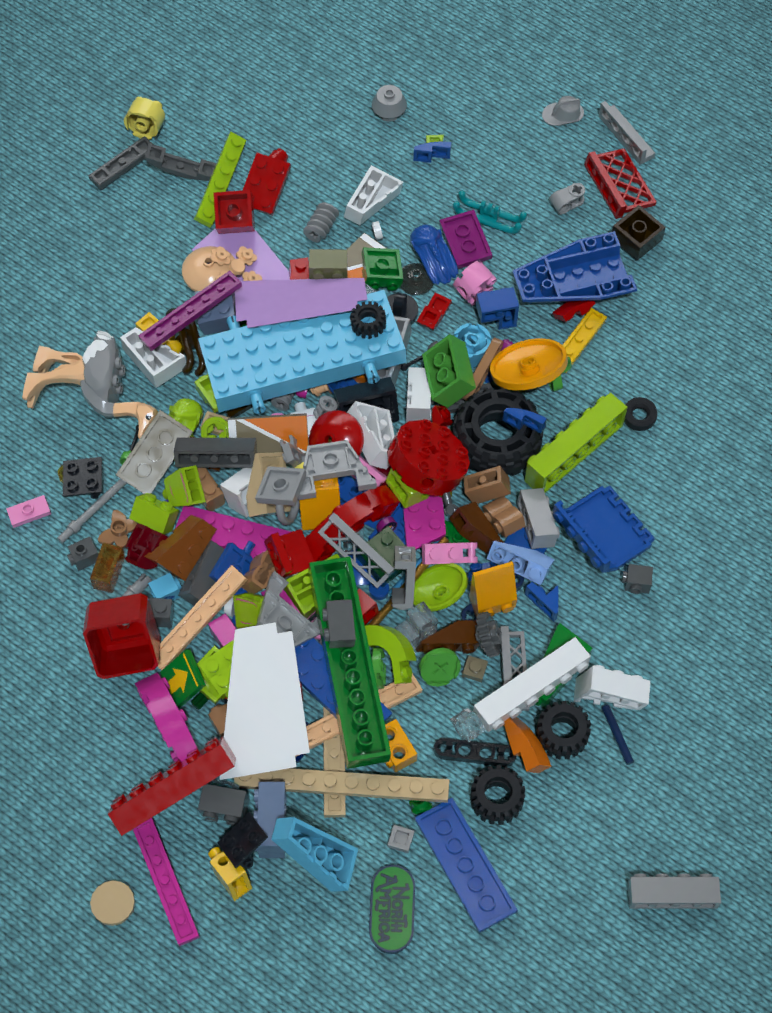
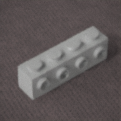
(674, 892)

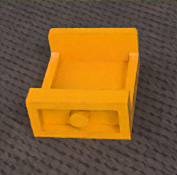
(316, 509)

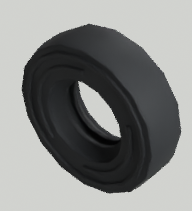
(645, 404)

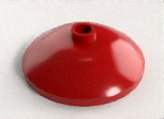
(340, 427)

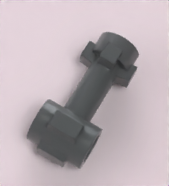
(449, 507)

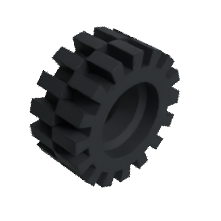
(368, 310)

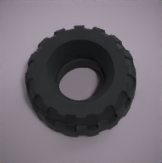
(487, 452)

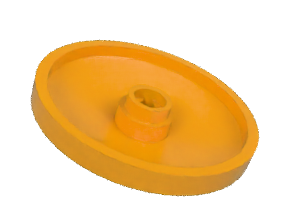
(529, 364)

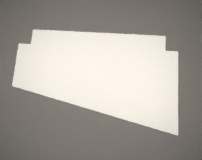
(264, 703)

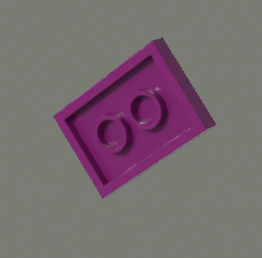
(465, 238)

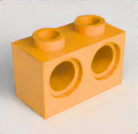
(399, 744)

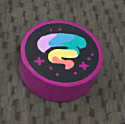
(387, 521)

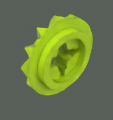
(210, 424)

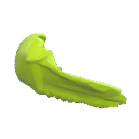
(187, 413)

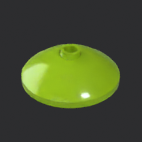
(440, 586)

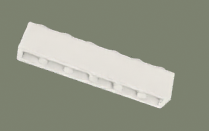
(532, 684)

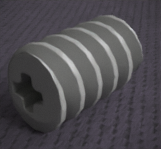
(321, 222)

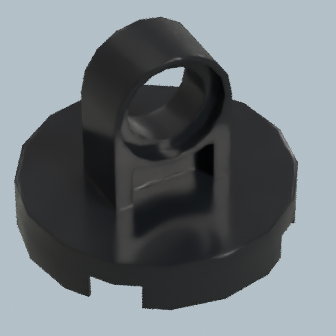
(403, 306)

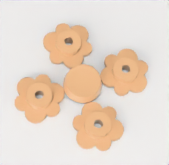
(236, 266)

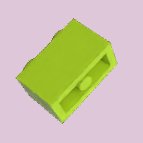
(154, 513)

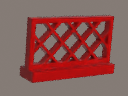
(607, 184)

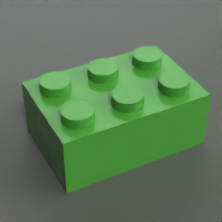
(448, 371)

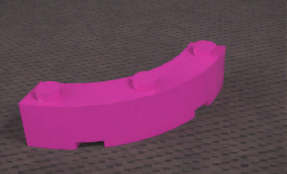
(166, 715)

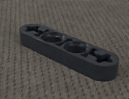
(474, 756)

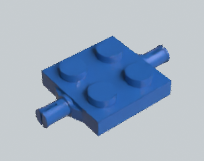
(236, 557)

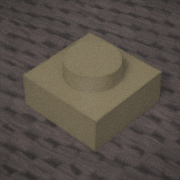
(475, 668)

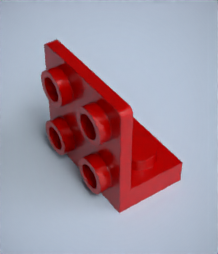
(289, 552)

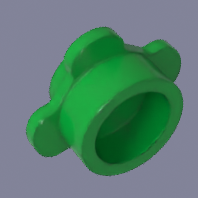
(420, 806)

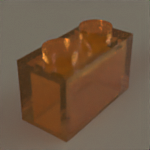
(107, 567)

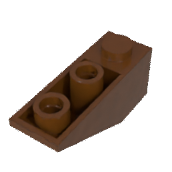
(475, 526)
(456, 637)

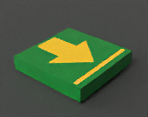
(183, 678)

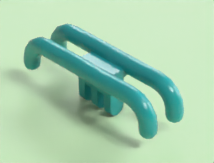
(489, 215)

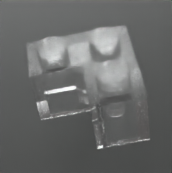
(418, 625)

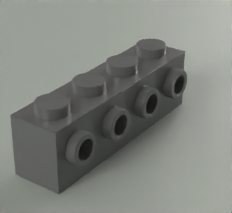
(215, 452)

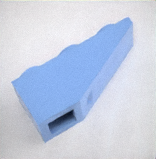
(526, 561)

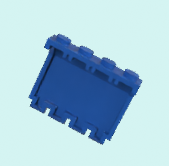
(604, 529)

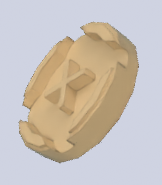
(112, 903)

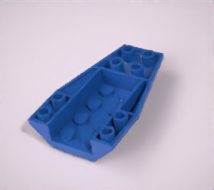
(576, 272)

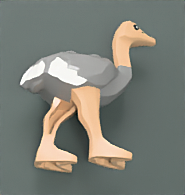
(96, 372)

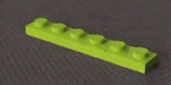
(220, 177)

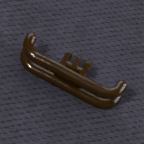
(189, 340)

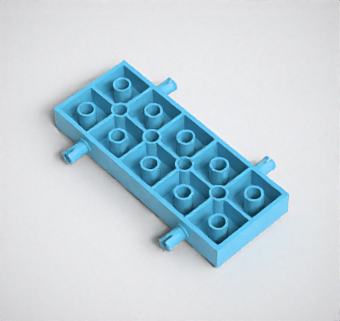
(296, 355)

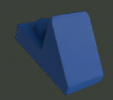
(546, 603)

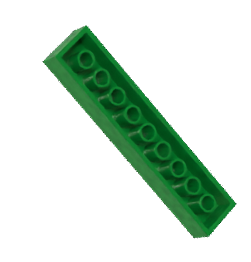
(350, 669)

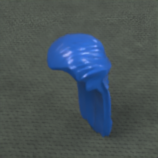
(434, 254)

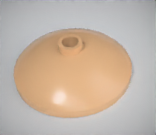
(199, 274)

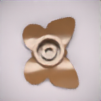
(118, 530)

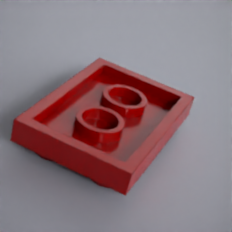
(266, 182)

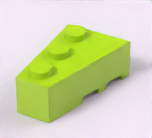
(300, 591)

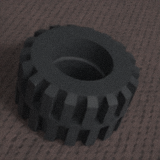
(571, 716)
(500, 778)

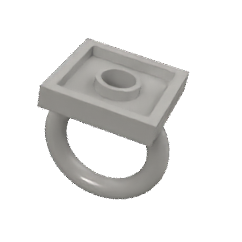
(282, 487)

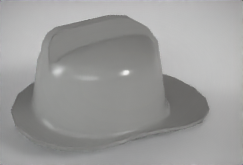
(563, 112)

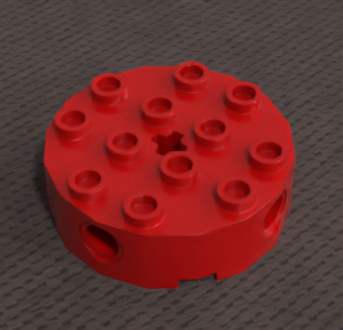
(428, 457)

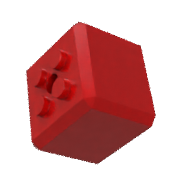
(118, 647)

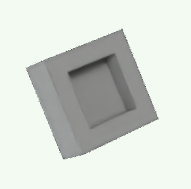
(401, 838)

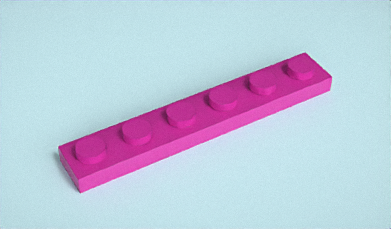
(165, 883)

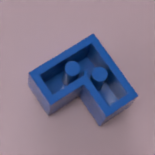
(498, 306)

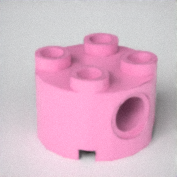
(475, 280)

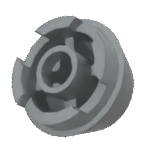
(389, 103)

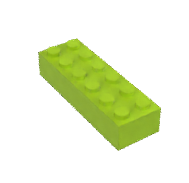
(575, 443)

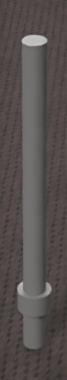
(74, 526)

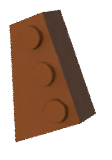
(183, 547)

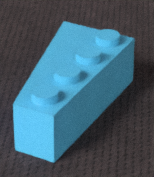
(317, 852)

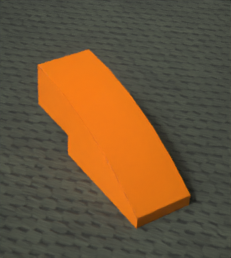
(526, 744)

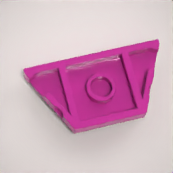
(424, 522)

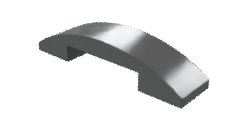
(177, 165)

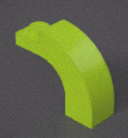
(398, 648)

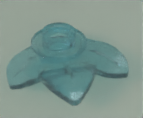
(223, 783)

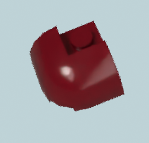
(141, 542)

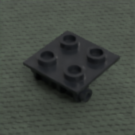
(82, 477)
(243, 841)

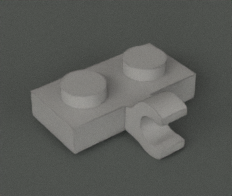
(292, 454)

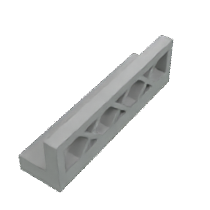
(625, 133)
(357, 542)
(506, 666)

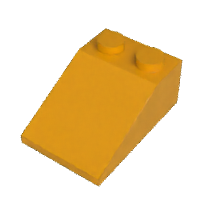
(494, 589)

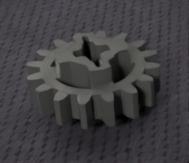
(488, 634)

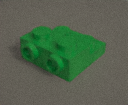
(382, 268)

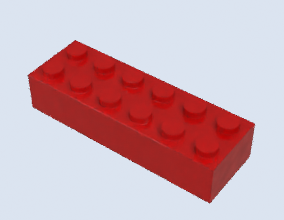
(171, 786)

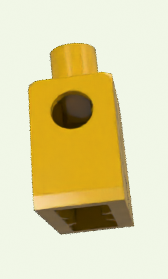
(233, 879)

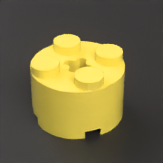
(144, 117)

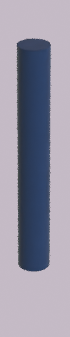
(617, 735)

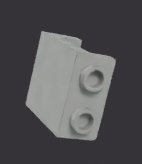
(405, 559)

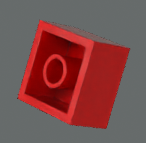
(234, 211)

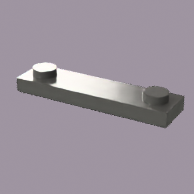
(120, 164)

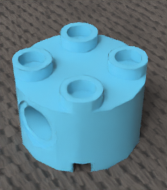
(476, 339)

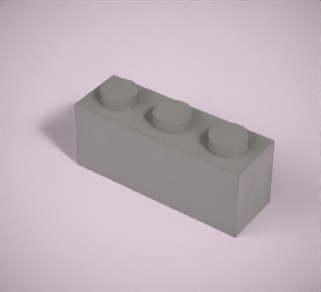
(538, 518)

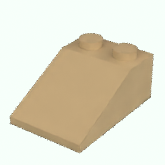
(259, 467)

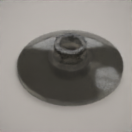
(415, 285)

